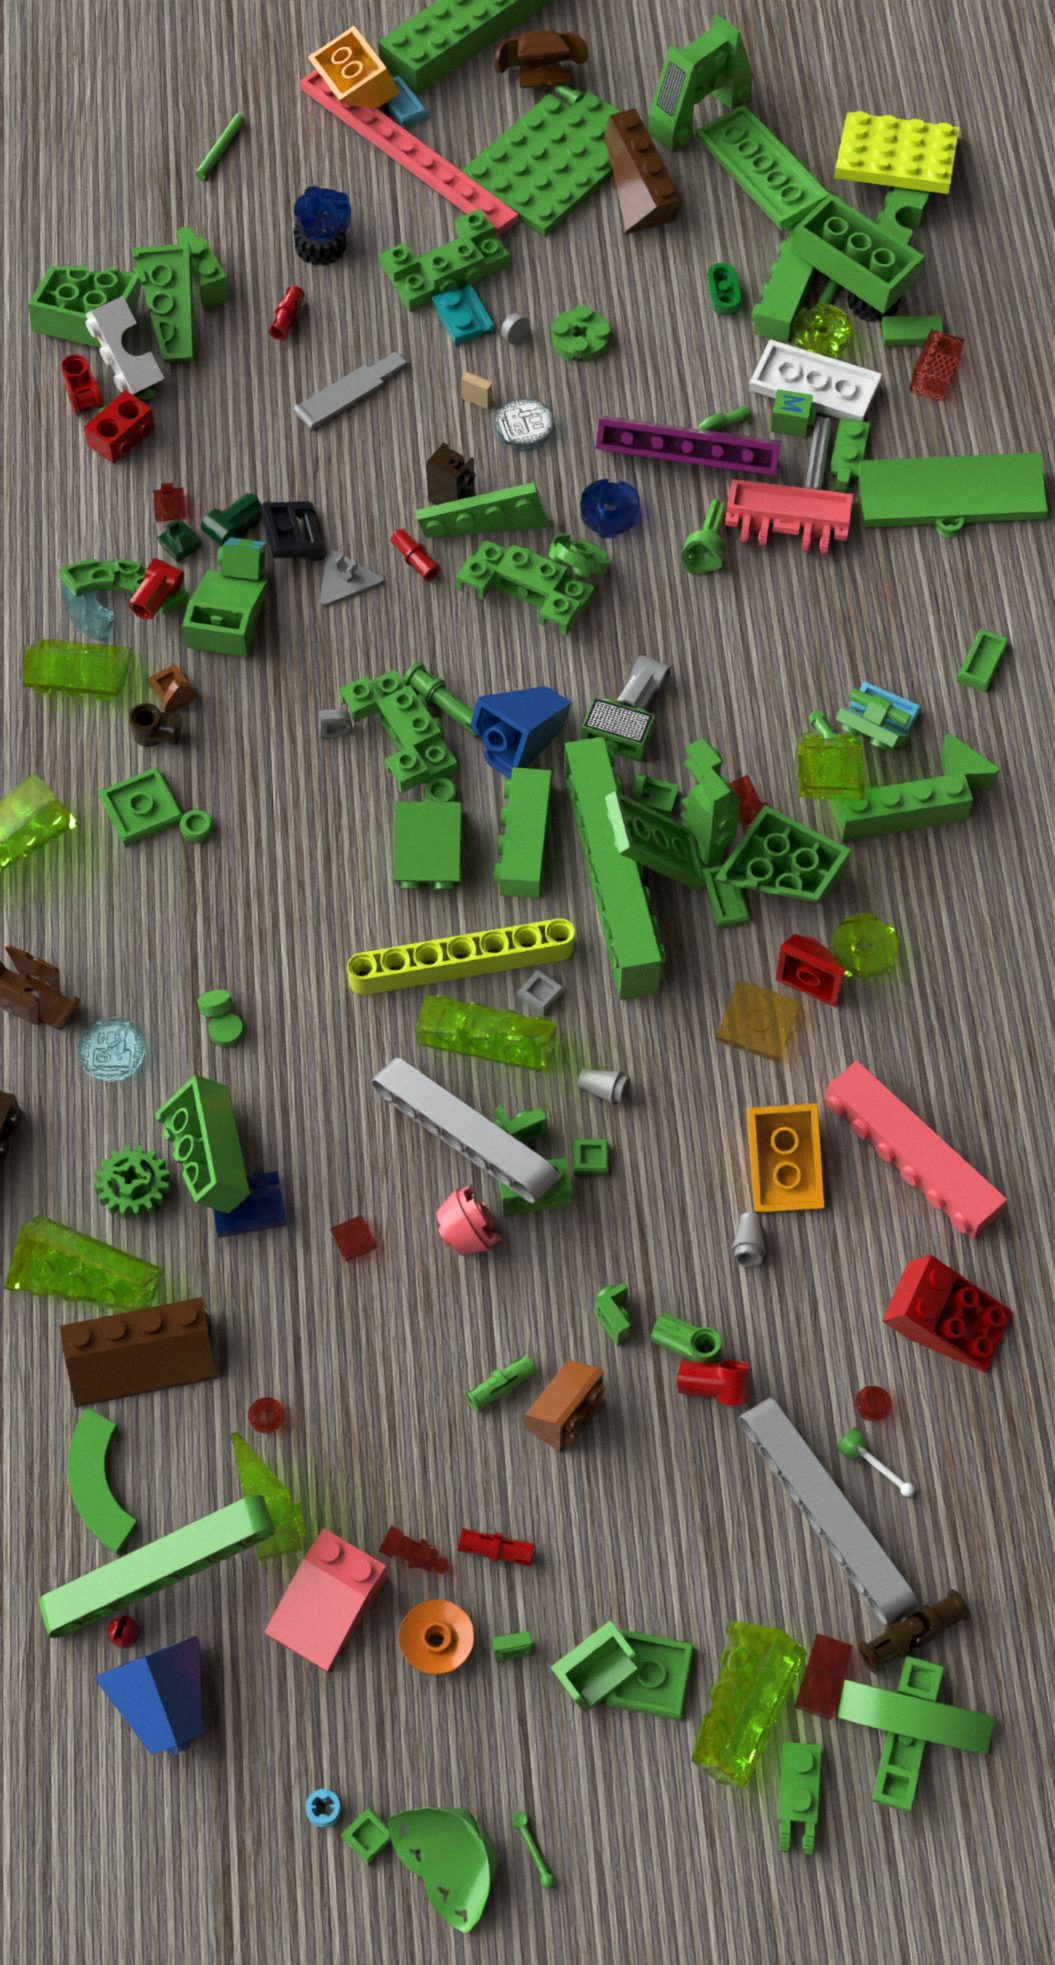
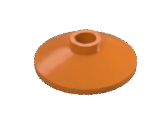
(433, 1619)

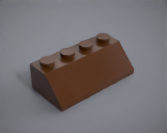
(138, 1352)

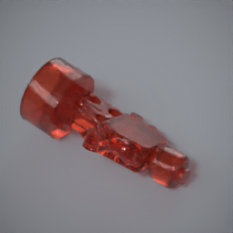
(418, 1554)

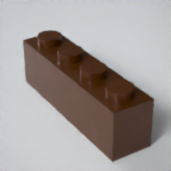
(640, 177)

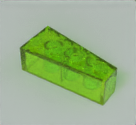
(30, 819)

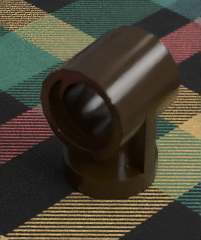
(162, 727)

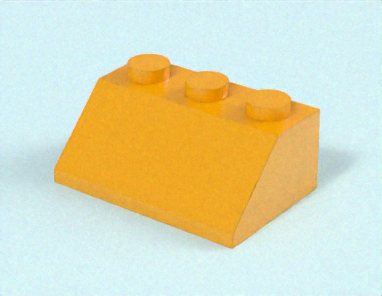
(354, 71)

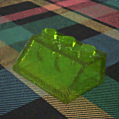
(76, 668)

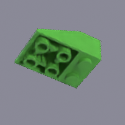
(223, 613)

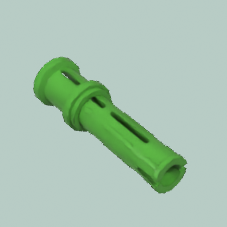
(435, 692)

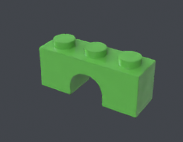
(903, 209)

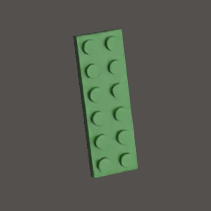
(762, 166)

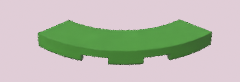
(112, 575)
(89, 1483)

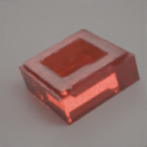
(353, 1238)

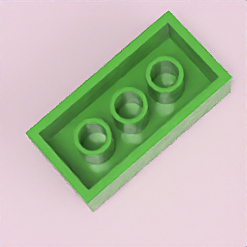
(857, 253)

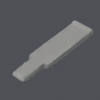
(348, 391)

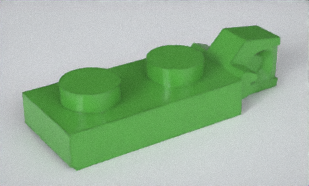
(848, 451)

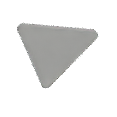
(345, 578)

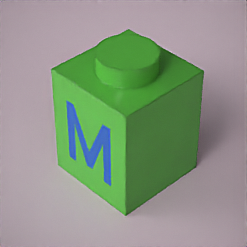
(792, 413)

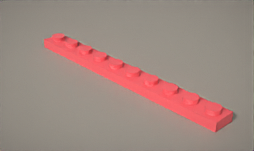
(413, 155)

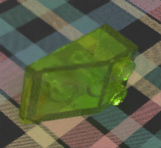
(829, 767)
(286, 1518)

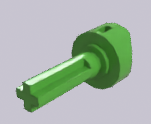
(705, 548)

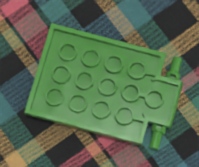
(548, 159)

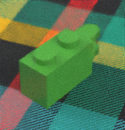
(208, 277)

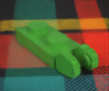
(799, 1792)

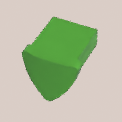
(655, 794)

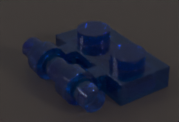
(257, 1211)

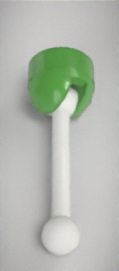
(856, 1446)

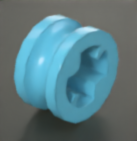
(323, 1796)

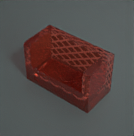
(936, 365)

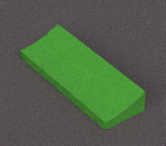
(952, 488)

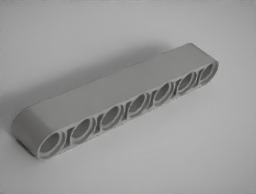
(465, 1130)
(828, 1511)

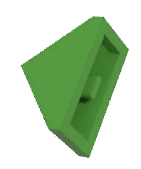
(960, 758)

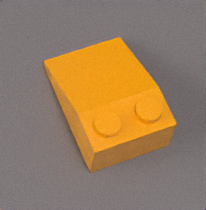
(785, 1157)

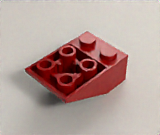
(947, 1313)

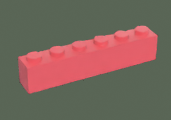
(914, 1150)

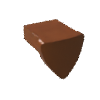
(172, 689)

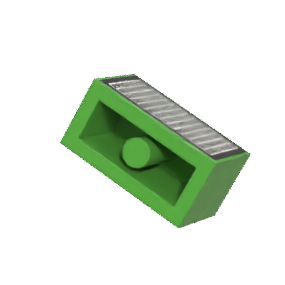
(623, 728)

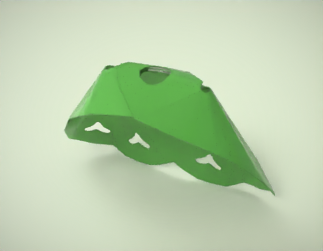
(453, 1857)

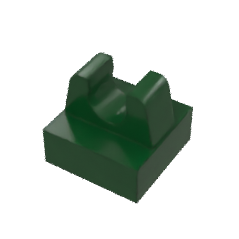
(179, 540)

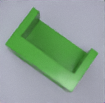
(597, 1666)

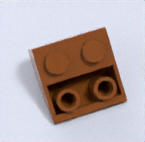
(566, 1404)

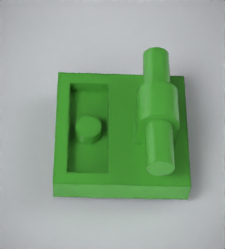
(873, 720)

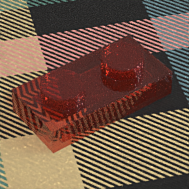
(823, 1676)

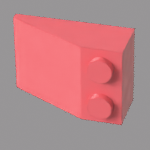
(326, 1600)

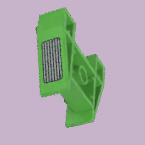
(708, 65)

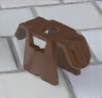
(541, 49)
(52, 1008)

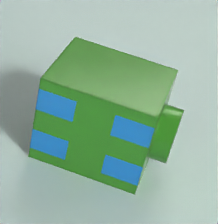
(242, 558)

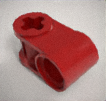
(80, 384)

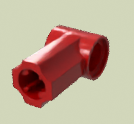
(159, 582)
(724, 1381)

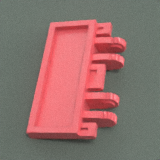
(788, 510)

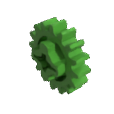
(136, 1187)

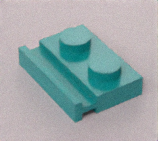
(462, 314)

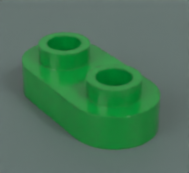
(725, 294)

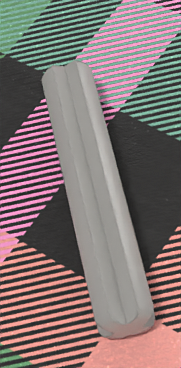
(818, 453)

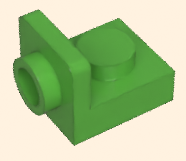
(524, 1126)
(613, 1318)

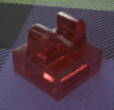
(169, 503)

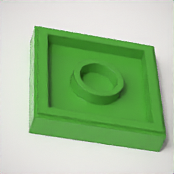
(140, 806)
(662, 1683)

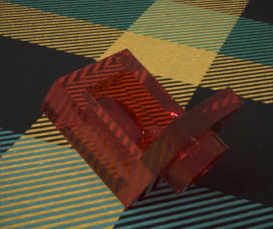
(749, 801)

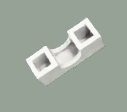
(108, 325)

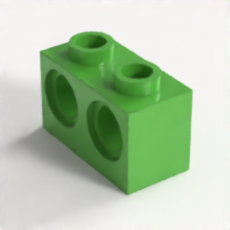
(557, 1196)

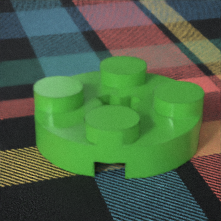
(580, 321)
(583, 555)

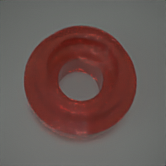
(266, 1405)

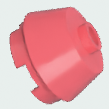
(467, 1223)

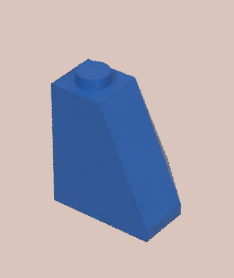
(518, 725)
(160, 1696)

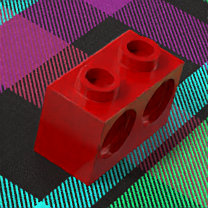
(119, 427)

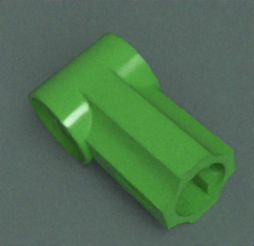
(686, 1338)

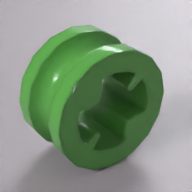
(949, 531)

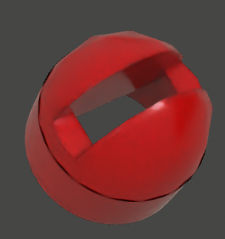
(129, 1635)

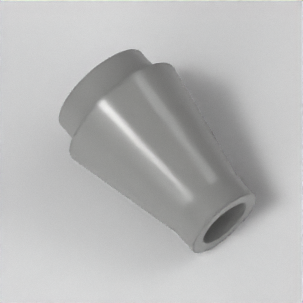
(605, 1084)
(749, 1241)

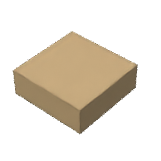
(476, 390)

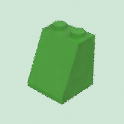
(427, 844)

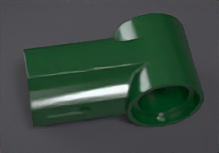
(233, 520)

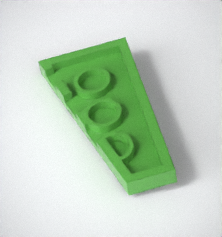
(169, 296)
(491, 512)

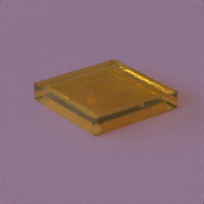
(758, 1021)

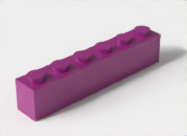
(688, 445)

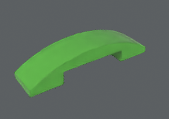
(915, 1717)
(901, 1753)

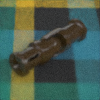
(910, 1632)

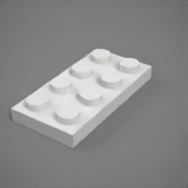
(836, 386)

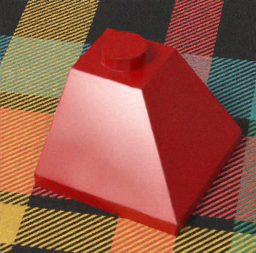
(810, 969)

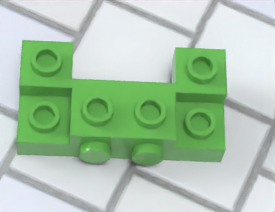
(449, 266)
(529, 579)
(408, 724)
(711, 805)

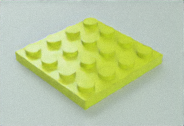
(897, 152)

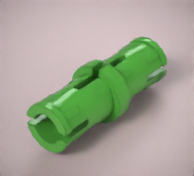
(501, 1383)

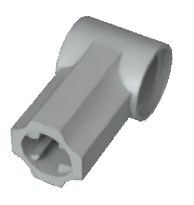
(645, 680)

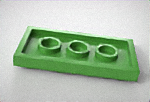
(655, 841)

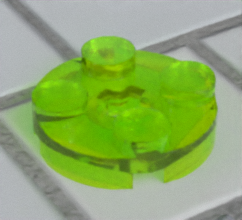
(825, 344)
(875, 933)

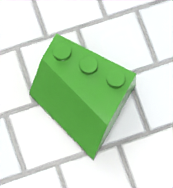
(72, 292)
(785, 859)

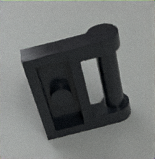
(284, 530)

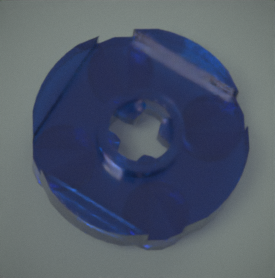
(322, 200)
(605, 521)

